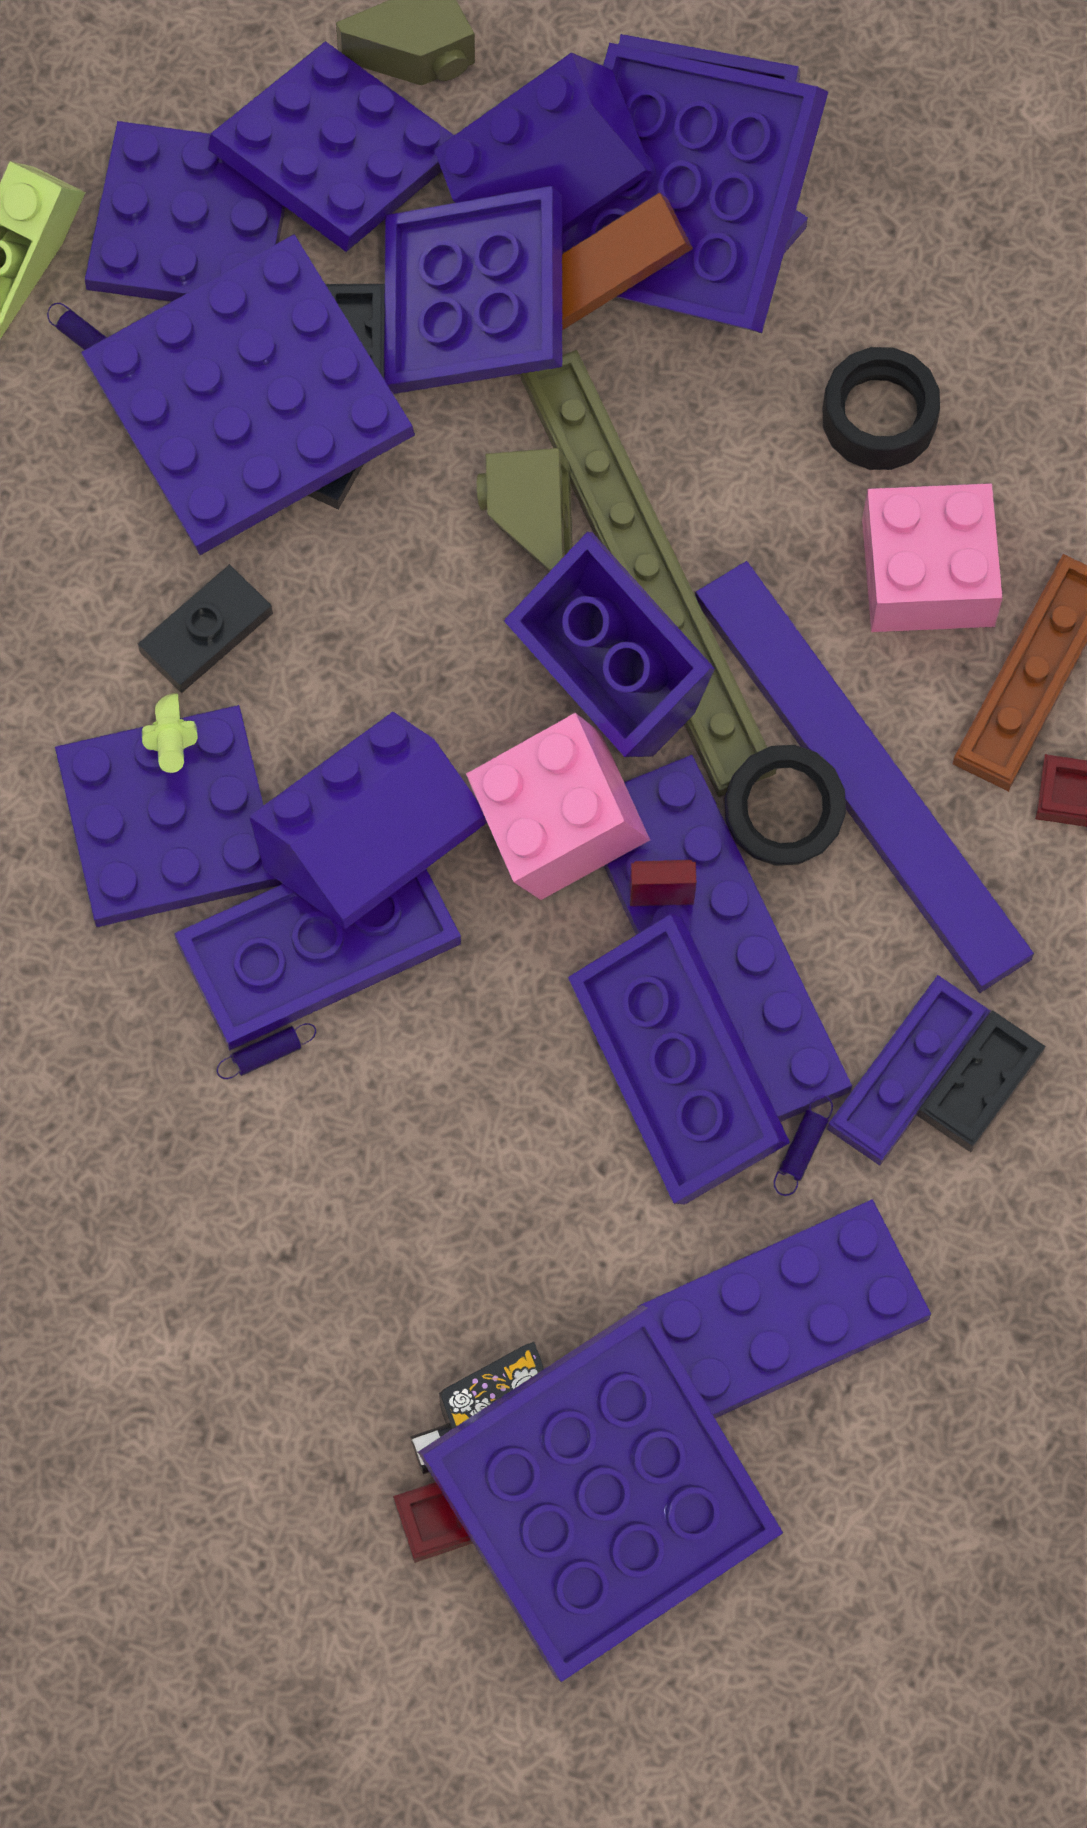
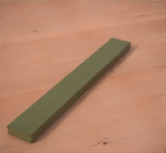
(630, 530)

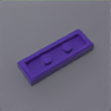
(908, 1070)

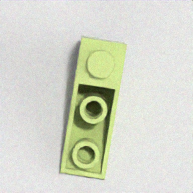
(33, 226)

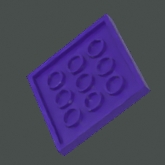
(733, 166)
(247, 394)
(601, 1492)

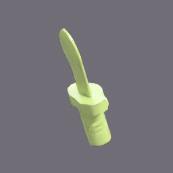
(169, 734)

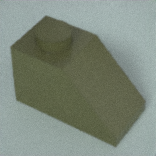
(409, 40)
(530, 501)

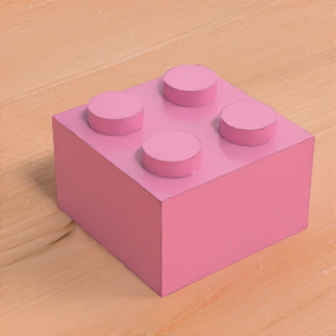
(931, 557)
(557, 806)

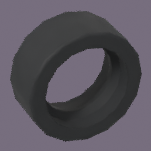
(882, 365)
(832, 805)

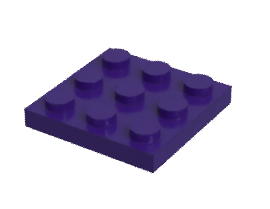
(332, 145)
(174, 215)
(473, 290)
(161, 836)

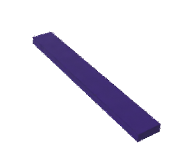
(875, 788)

